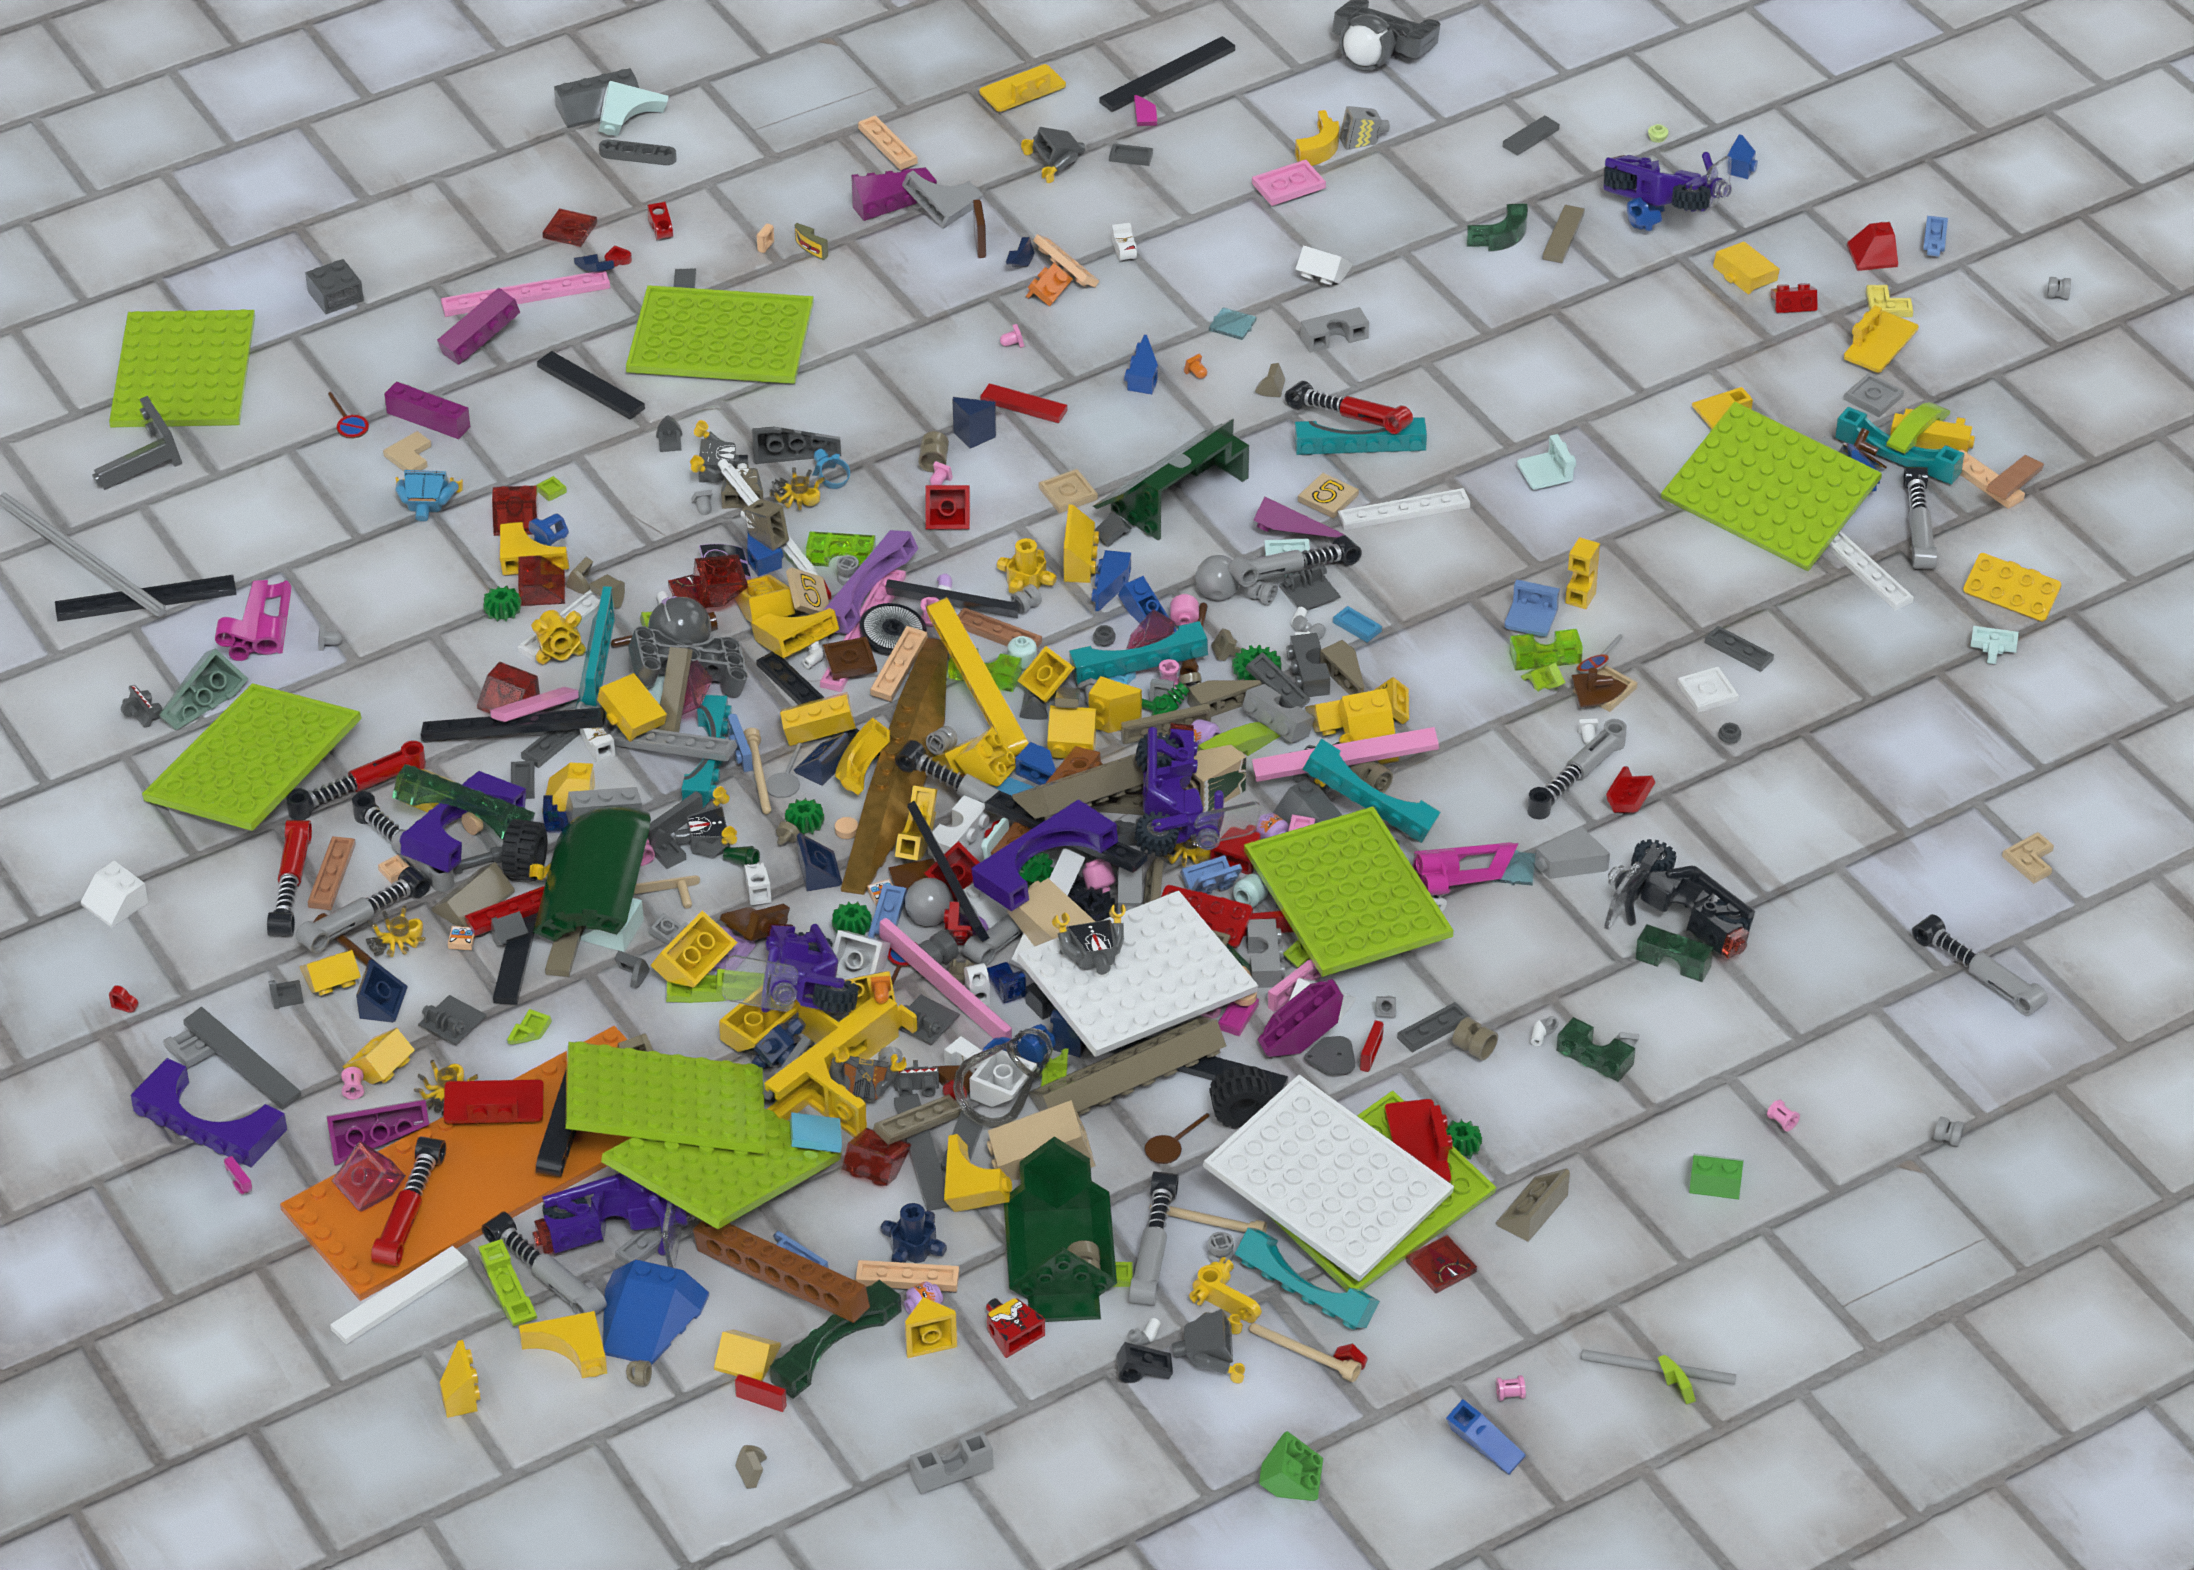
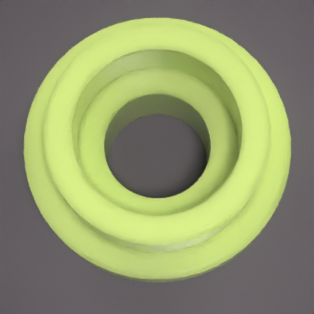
(1658, 133)

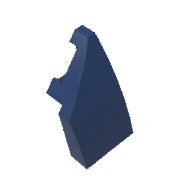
(1023, 255)
(592, 264)

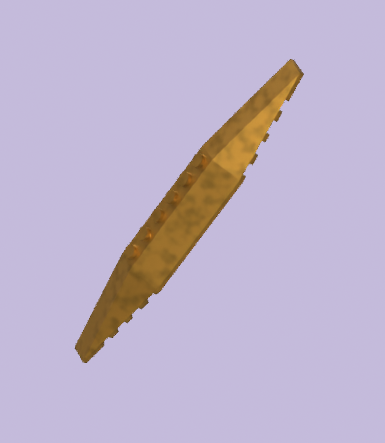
(885, 808)

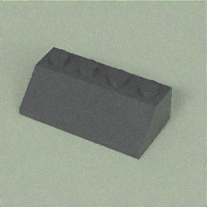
(583, 99)

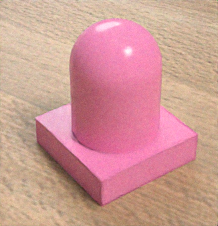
(1012, 337)
(941, 473)

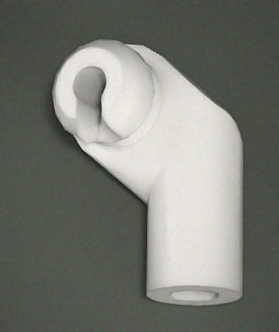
(815, 655)

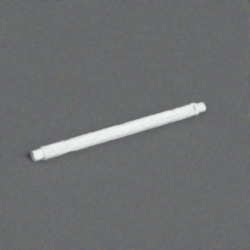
(750, 497)

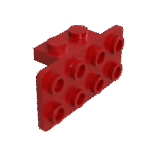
(1218, 912)
(493, 1101)
(1421, 1132)

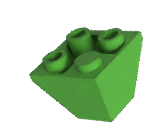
(1292, 1470)

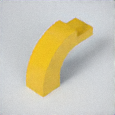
(1321, 146)
(860, 753)
(911, 841)

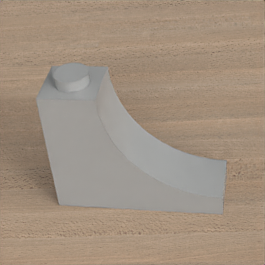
(942, 202)

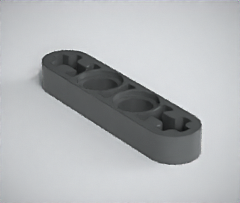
(615, 150)

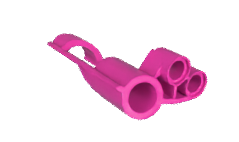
(256, 630)
(1441, 867)

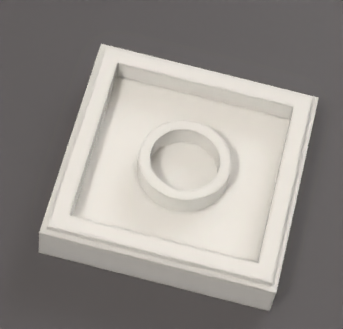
(1707, 689)

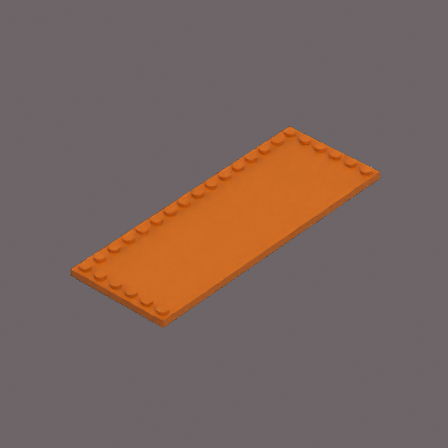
(482, 1174)

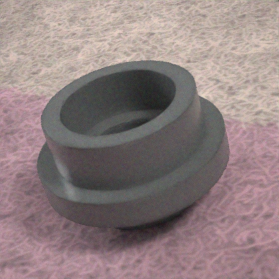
(1104, 635)
(1729, 733)

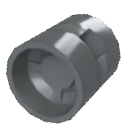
(941, 947)

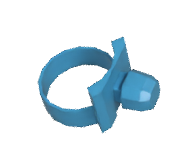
(823, 462)

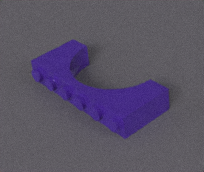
(1073, 826)
(430, 843)
(242, 1138)

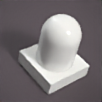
(1588, 729)

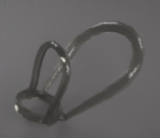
(1012, 1050)

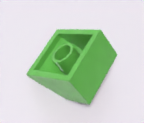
(1716, 1176)

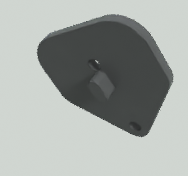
(1326, 1057)

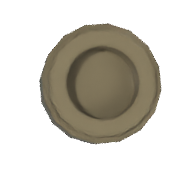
(1190, 678)
(786, 832)
(642, 1373)

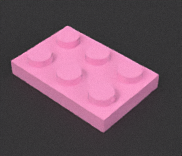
(1288, 182)

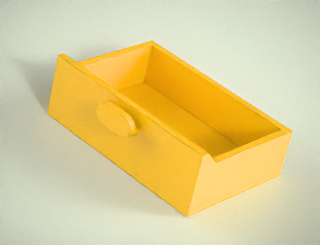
(1745, 267)
(631, 706)

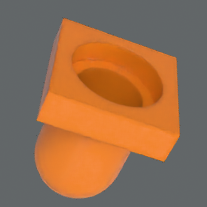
(1194, 365)
(881, 987)

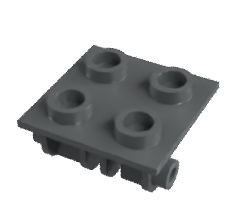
(1310, 587)
(451, 1019)
(932, 1019)

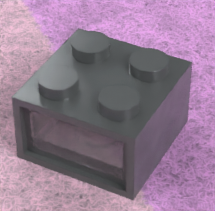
(334, 286)

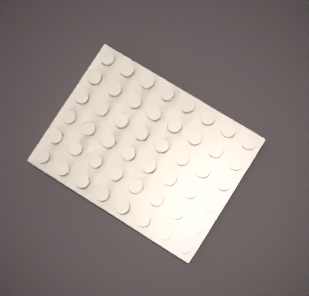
(1163, 976)
(1328, 1177)

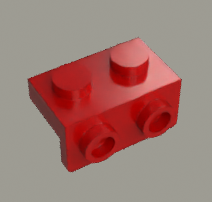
(1795, 298)
(1629, 791)
(952, 923)

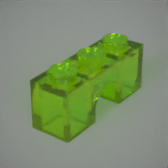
(825, 545)
(1529, 654)
(1004, 671)

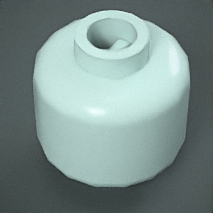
(1023, 648)
(1250, 890)

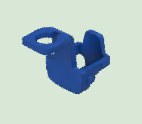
(1643, 215)
(543, 533)
(1029, 1046)

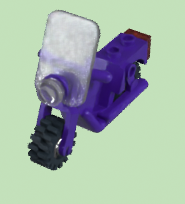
(1655, 188)
(1166, 770)
(794, 968)
(572, 1223)

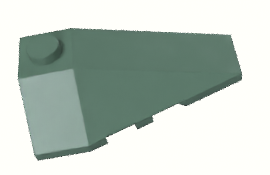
(205, 687)

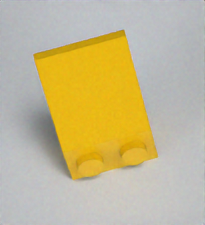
(765, 596)
(1368, 716)

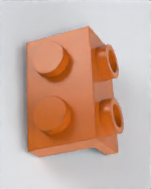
(1050, 284)

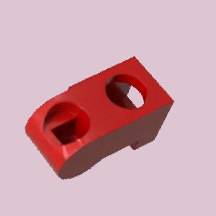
(660, 223)

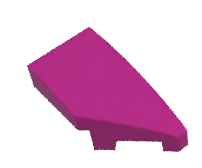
(1145, 112)

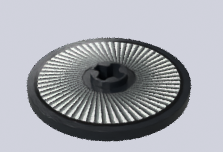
(885, 624)

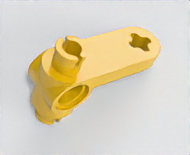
(1213, 1288)

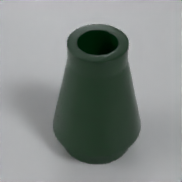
(742, 855)

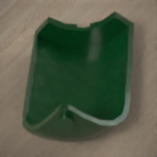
(593, 872)

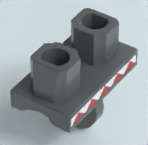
(140, 706)
(917, 1078)

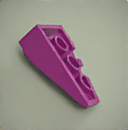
(1281, 518)

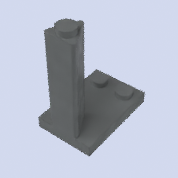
(144, 457)

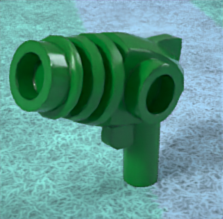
(1166, 703)

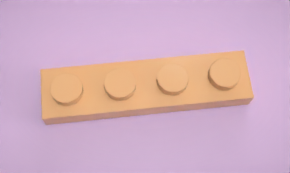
(887, 142)
(1070, 265)
(1981, 476)
(899, 663)
(907, 1274)

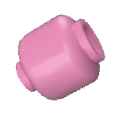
(1184, 609)
(1098, 875)

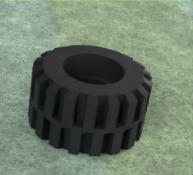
(522, 846)
(1239, 1094)

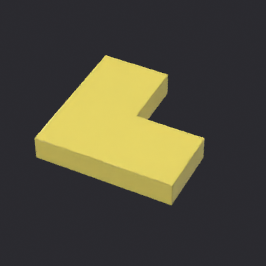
(1879, 296)

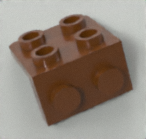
(754, 923)

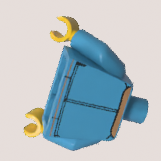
(426, 491)

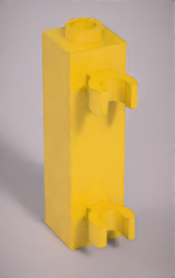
(1941, 433)

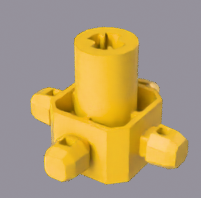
(1026, 567)
(558, 636)

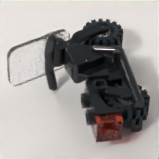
(1653, 876)

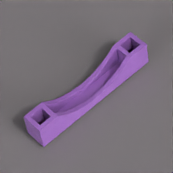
(889, 554)

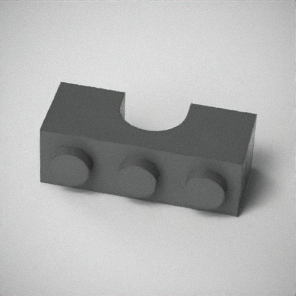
(1305, 655)

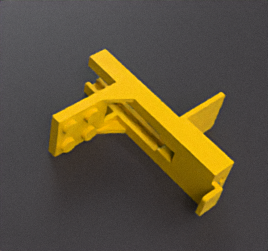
(808, 1077)

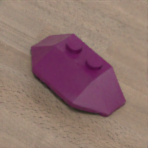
(1302, 1019)

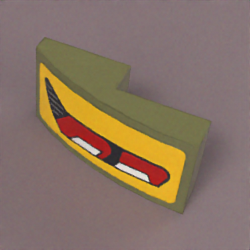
(810, 242)

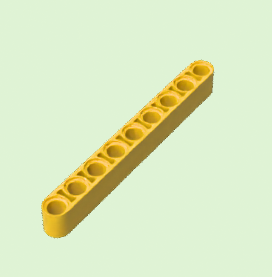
(976, 675)

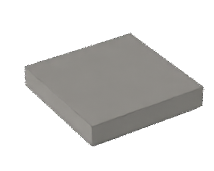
(1873, 395)

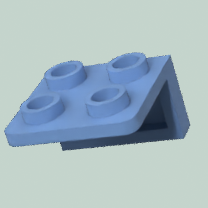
(1533, 608)
(1210, 875)

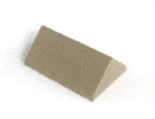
(477, 892)
(1535, 1204)

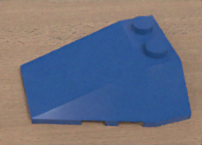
(648, 1309)

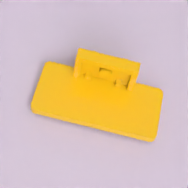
(1022, 87)
(1878, 339)
(2012, 587)

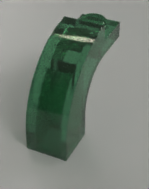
(1503, 234)

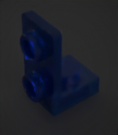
(552, 818)
(1007, 983)

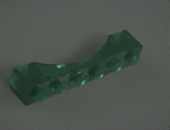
(421, 787)
(797, 1366)

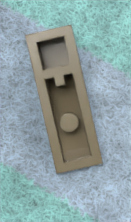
(1343, 666)
(1220, 694)

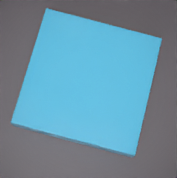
(815, 1132)

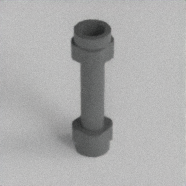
(494, 855)

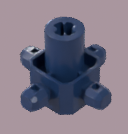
(778, 1044)
(913, 1235)

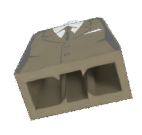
(730, 496)
(766, 523)

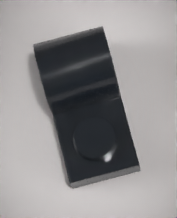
(1137, 1360)

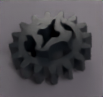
(1094, 902)

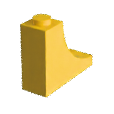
(516, 543)
(792, 634)
(970, 1185)
(572, 1337)

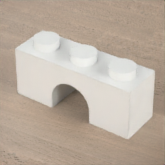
(968, 820)

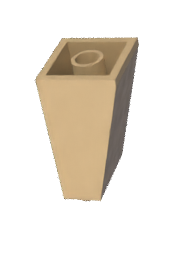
(1037, 914)
(1023, 1136)

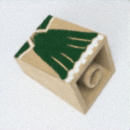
(1219, 769)

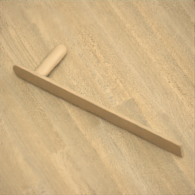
(680, 883)

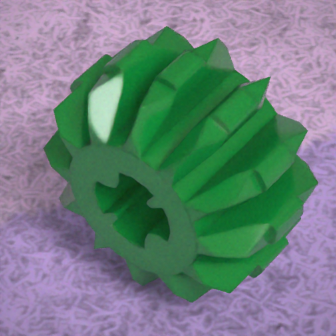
(502, 603)
(805, 815)
(852, 918)
(1465, 1137)

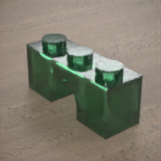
(1692, 956)
(1610, 1060)

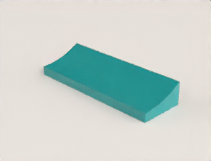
(597, 650)

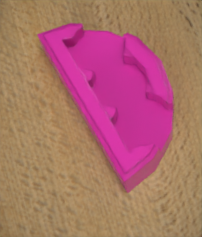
(242, 1181)

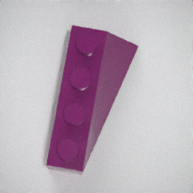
(883, 193)
(478, 326)
(427, 410)
(374, 1126)

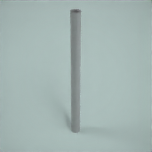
(1655, 1366)

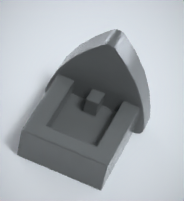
(669, 435)
(1112, 528)
(1033, 707)
(666, 849)
(508, 928)
(634, 965)
(285, 993)

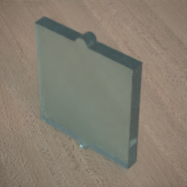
(1232, 323)
(1519, 870)

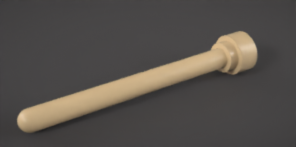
(753, 739)
(1215, 1220)
(1348, 1369)

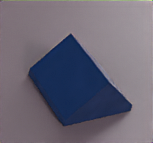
(974, 420)
(823, 760)
(817, 864)
(379, 994)

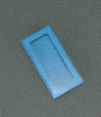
(1357, 624)

